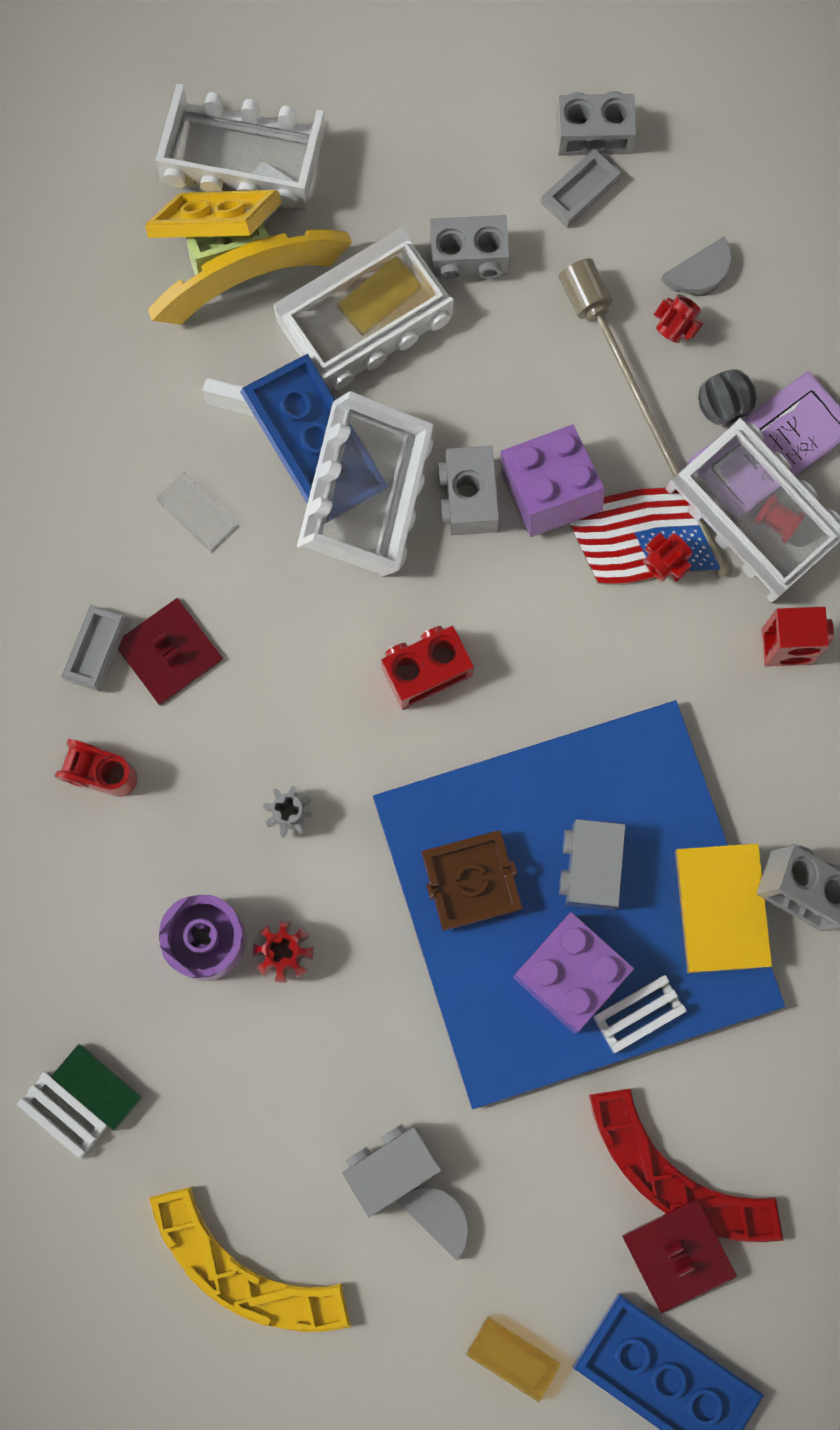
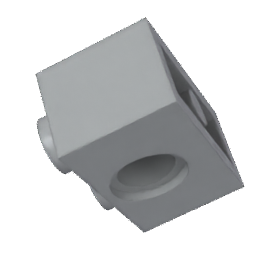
(475, 468)

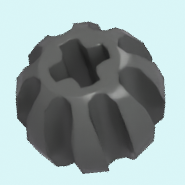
(727, 397)

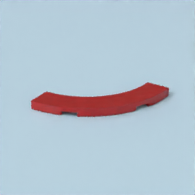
(666, 1186)

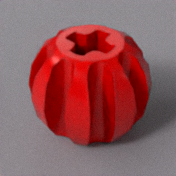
(280, 940)

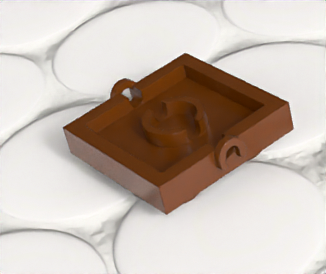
(471, 880)

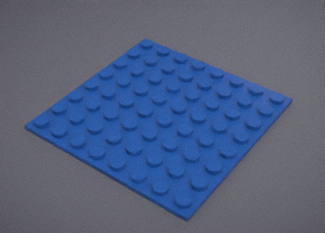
(617, 772)

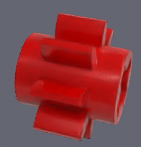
(678, 318)
(668, 557)

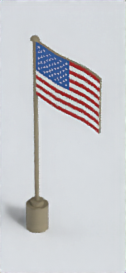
(618, 535)

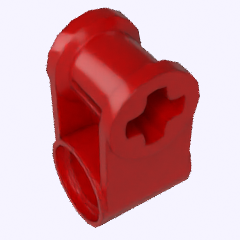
(89, 768)

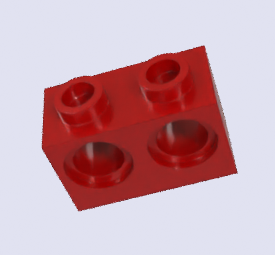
(796, 636)
(432, 675)

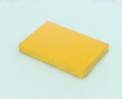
(213, 214)
(720, 908)

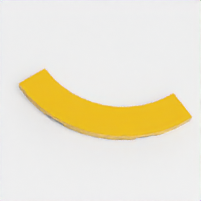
(247, 261)
(234, 1284)

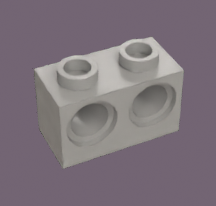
(596, 130)
(468, 236)
(813, 891)

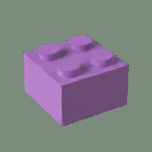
(552, 480)
(573, 973)

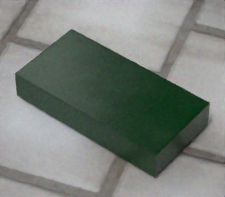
(97, 1087)

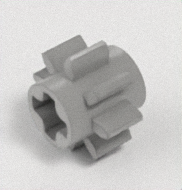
(281, 802)

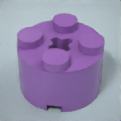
(179, 943)

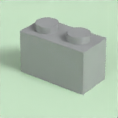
(593, 864)
(390, 1170)

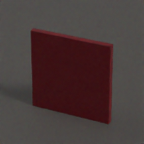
(168, 651)
(679, 1255)

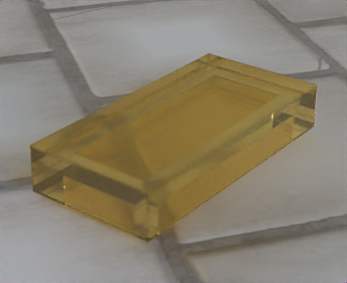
(379, 296)
(513, 1358)

